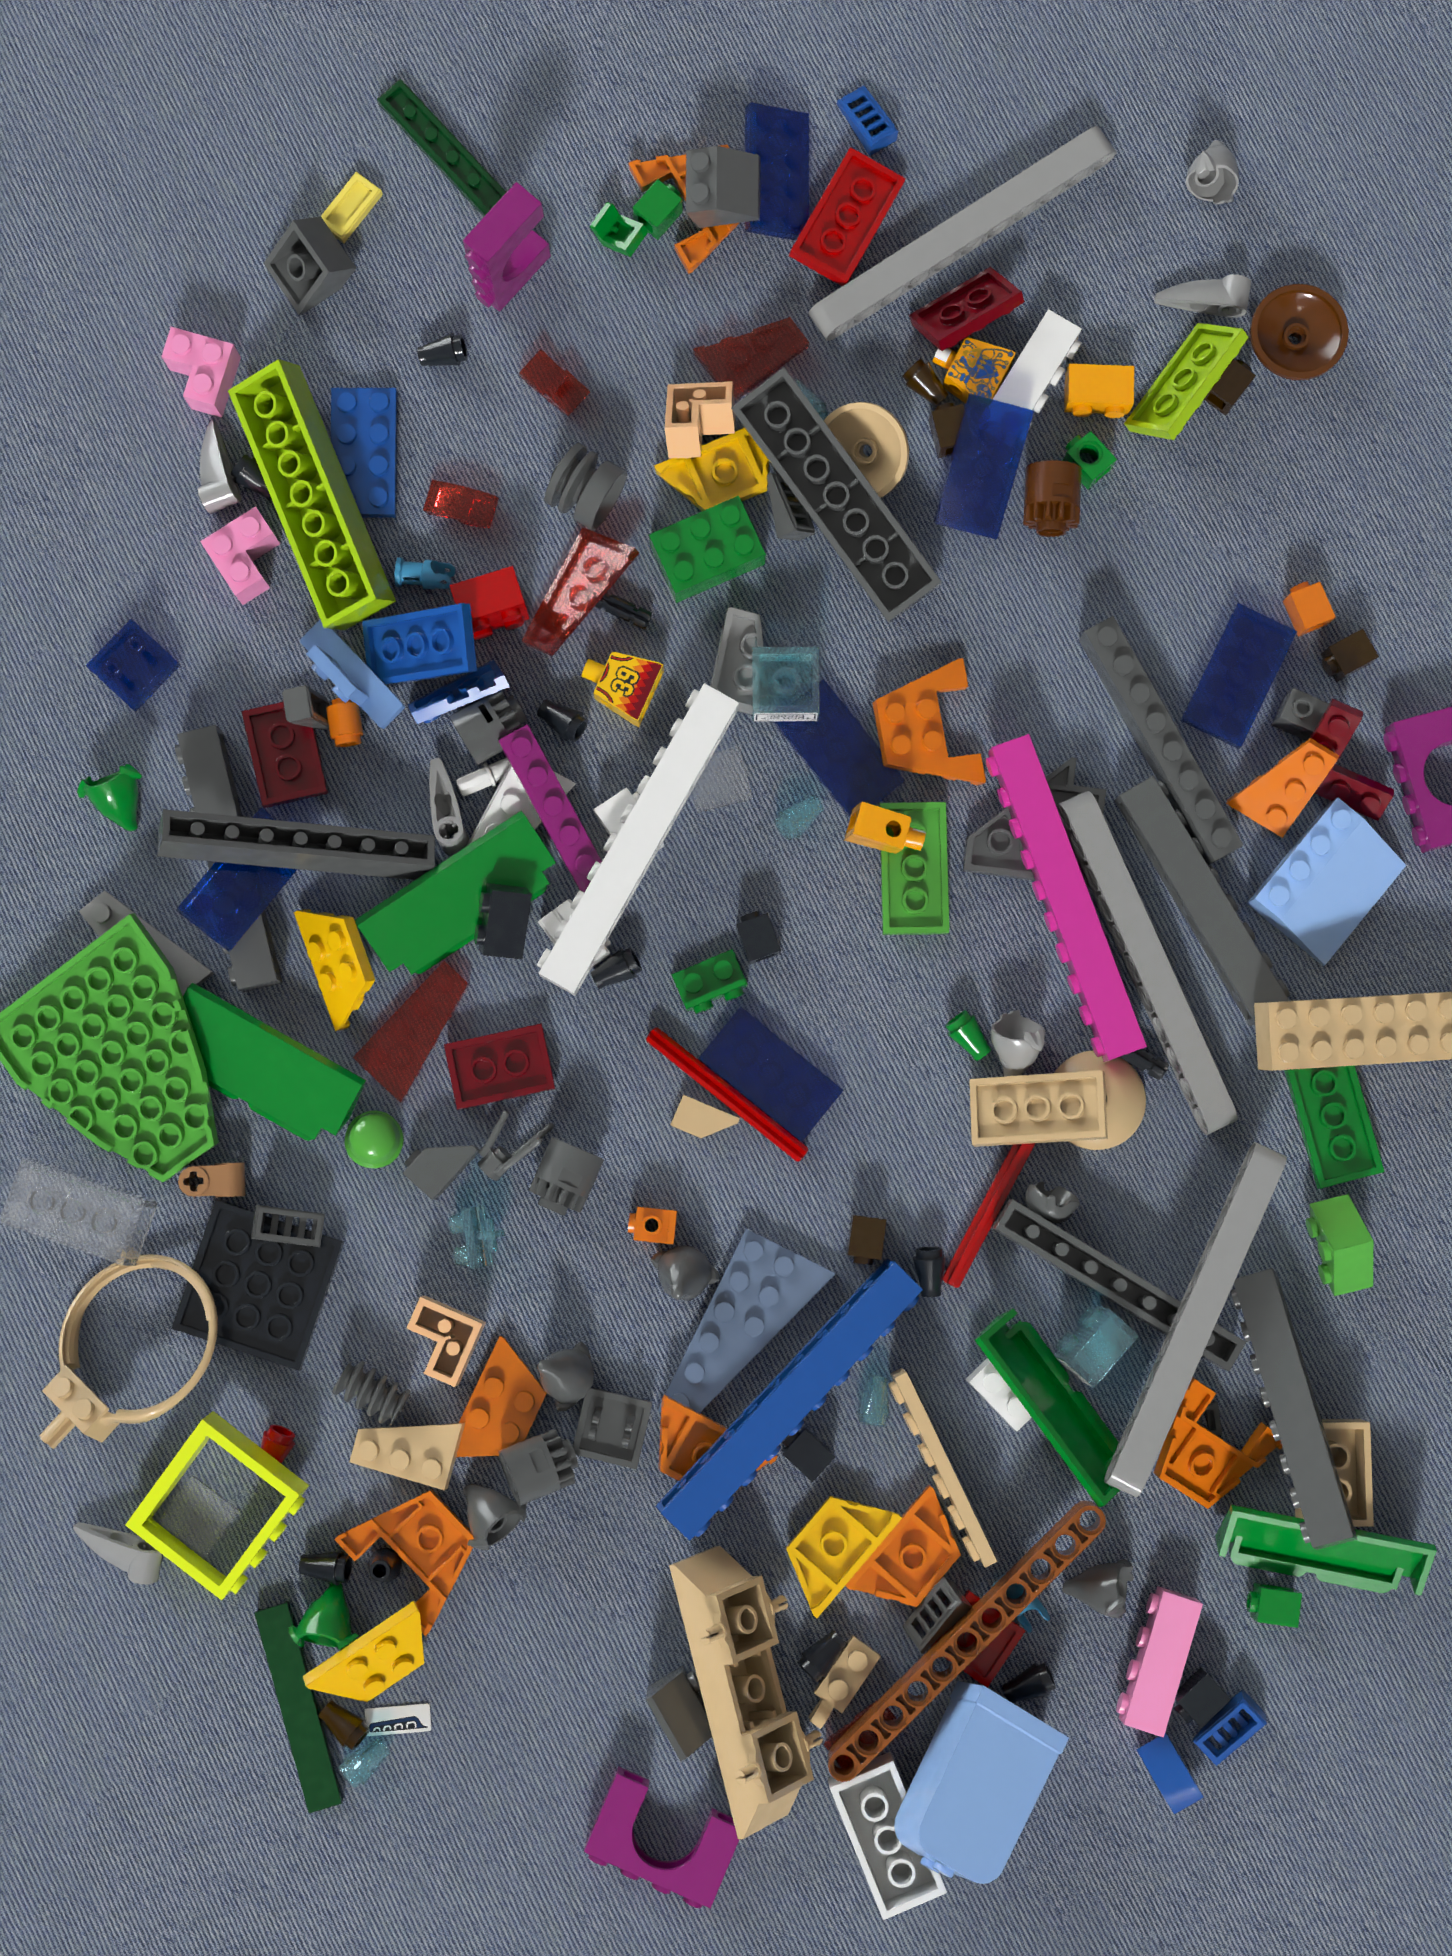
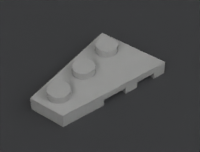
(734, 656)

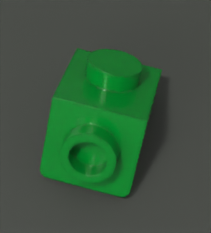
(618, 231)

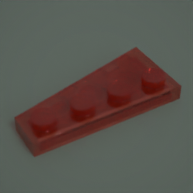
(579, 585)
(405, 1041)

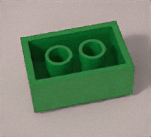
(707, 549)

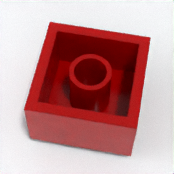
(493, 600)

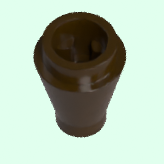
(924, 381)
(345, 1725)

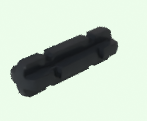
(625, 610)
(1143, 1060)

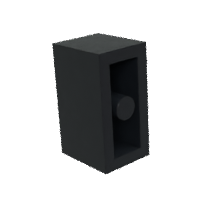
(503, 921)

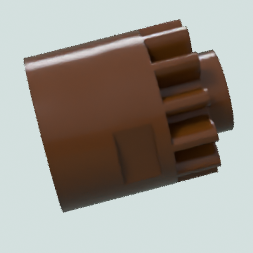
(1052, 497)

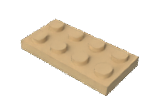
(1038, 1108)

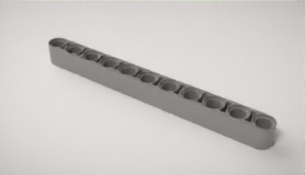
(962, 233)
(1147, 963)
(1195, 1320)

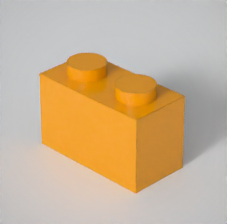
(1099, 390)

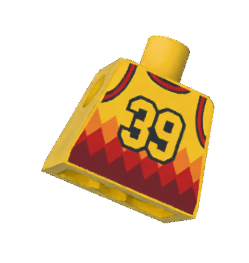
(625, 684)

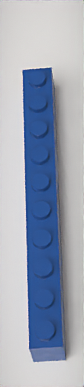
(788, 1399)

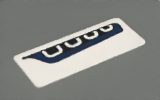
(398, 1719)

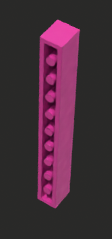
(1066, 898)

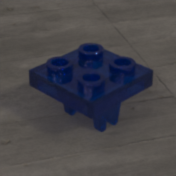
(133, 665)

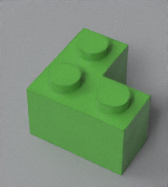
(1342, 1245)

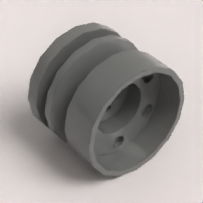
(580, 484)

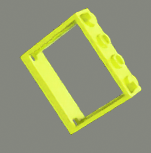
(254, 1458)

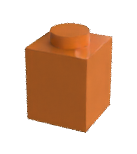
(1308, 607)

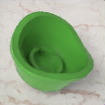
(374, 1139)

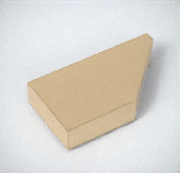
(701, 1118)

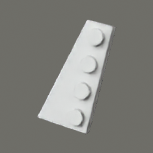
(510, 800)

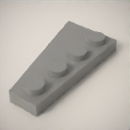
(107, 911)

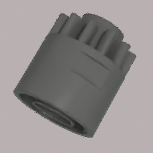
(486, 722)
(565, 1177)
(538, 1466)

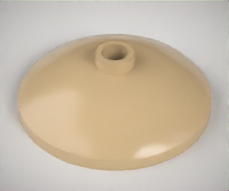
(872, 425)
(1123, 1097)

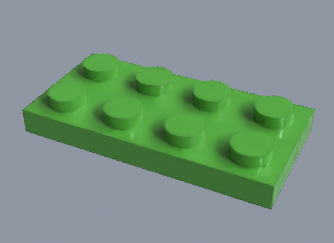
(915, 880)

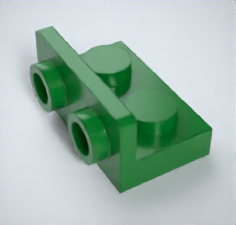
(710, 981)

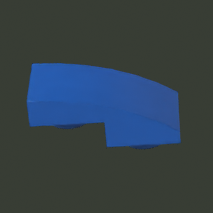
(1170, 1773)

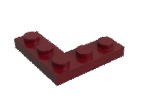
(1352, 788)

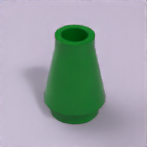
(967, 1033)

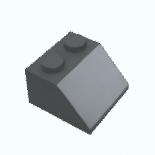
(722, 186)
(309, 263)
(680, 1711)

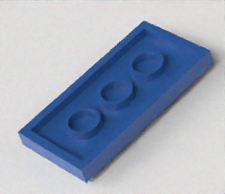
(367, 446)
(421, 644)

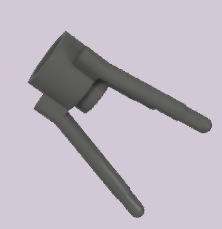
(499, 1160)

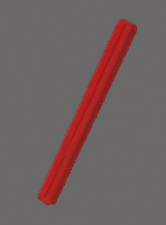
(727, 1094)
(987, 1214)

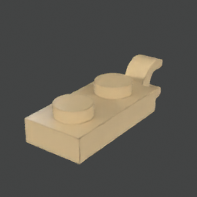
(843, 1680)

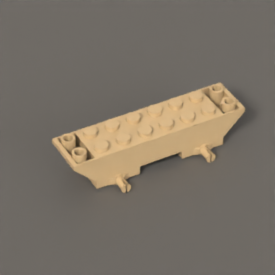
(730, 1640)

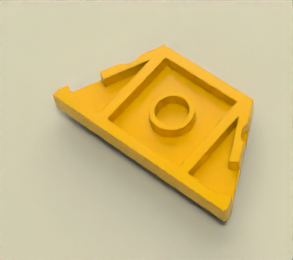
(724, 470)
(337, 961)
(836, 1546)
(373, 1659)

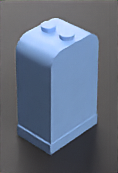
(977, 1784)

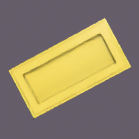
(351, 206)

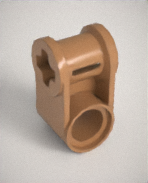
(219, 1180)

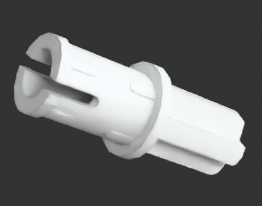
(483, 777)

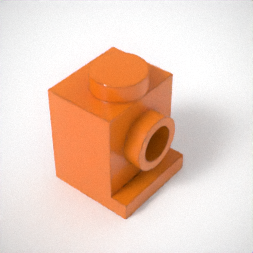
(666, 1225)

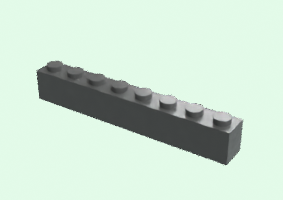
(1159, 739)
(214, 792)
(294, 845)
(1200, 897)
(1106, 1277)
(1294, 1410)

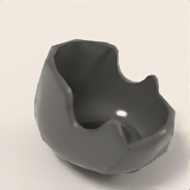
(1052, 1205)

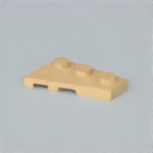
(410, 1452)

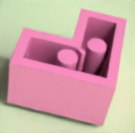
(208, 364)
(235, 549)

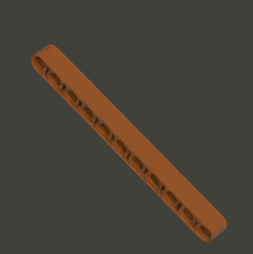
(960, 1656)

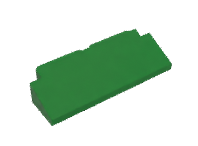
(442, 906)
(270, 1069)
(1045, 1393)
(1277, 1545)

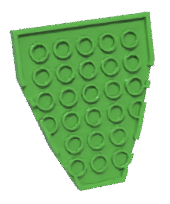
(116, 1052)

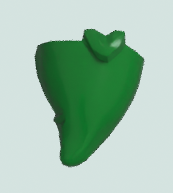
(115, 796)
(326, 1621)

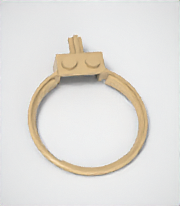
(75, 1399)

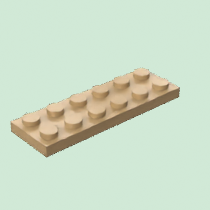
(945, 1479)

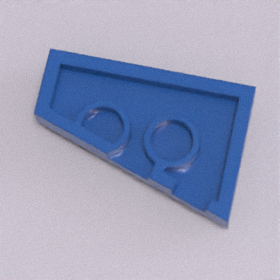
(459, 692)

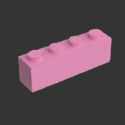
(1159, 1661)

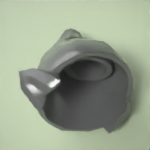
(684, 1272)
(567, 1375)
(489, 1508)
(1102, 1587)

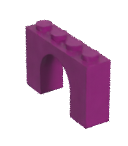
(505, 249)
(1410, 745)
(692, 1876)

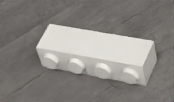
(1040, 363)

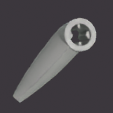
(1215, 296)
(217, 484)
(445, 810)
(123, 1551)

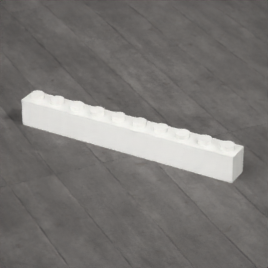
(638, 840)

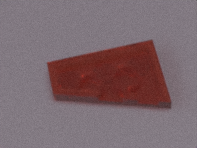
(753, 355)

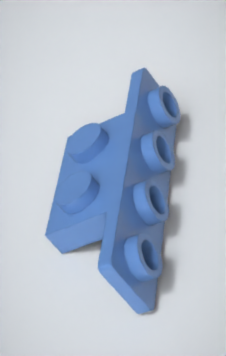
(350, 675)

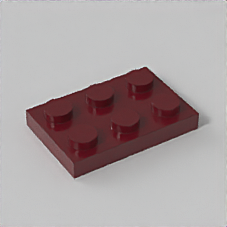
(966, 308)
(283, 756)
(499, 1066)

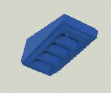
(871, 143)
(1221, 1719)

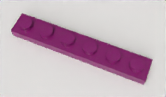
(551, 804)

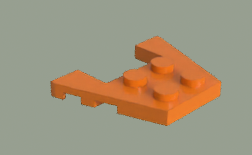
(699, 246)
(913, 729)
(1201, 1461)
(426, 1538)

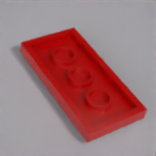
(847, 217)

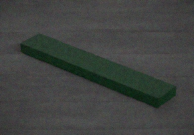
(441, 147)
(298, 1709)

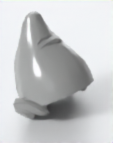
(1214, 174)
(1016, 1042)

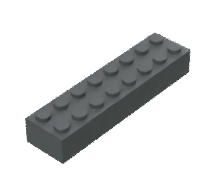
(836, 495)

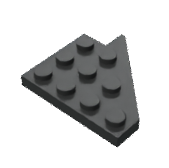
(993, 846)

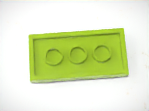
(1186, 380)

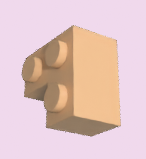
(695, 412)
(455, 1338)

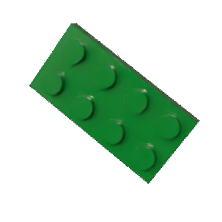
(1334, 1124)

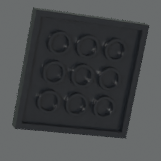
(262, 1289)

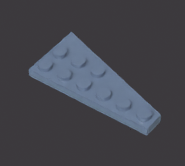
(749, 1308)

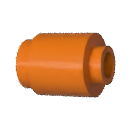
(344, 723)

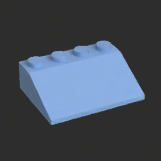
(1328, 881)

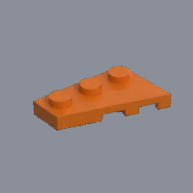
(1286, 788)

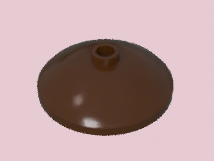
(1311, 318)

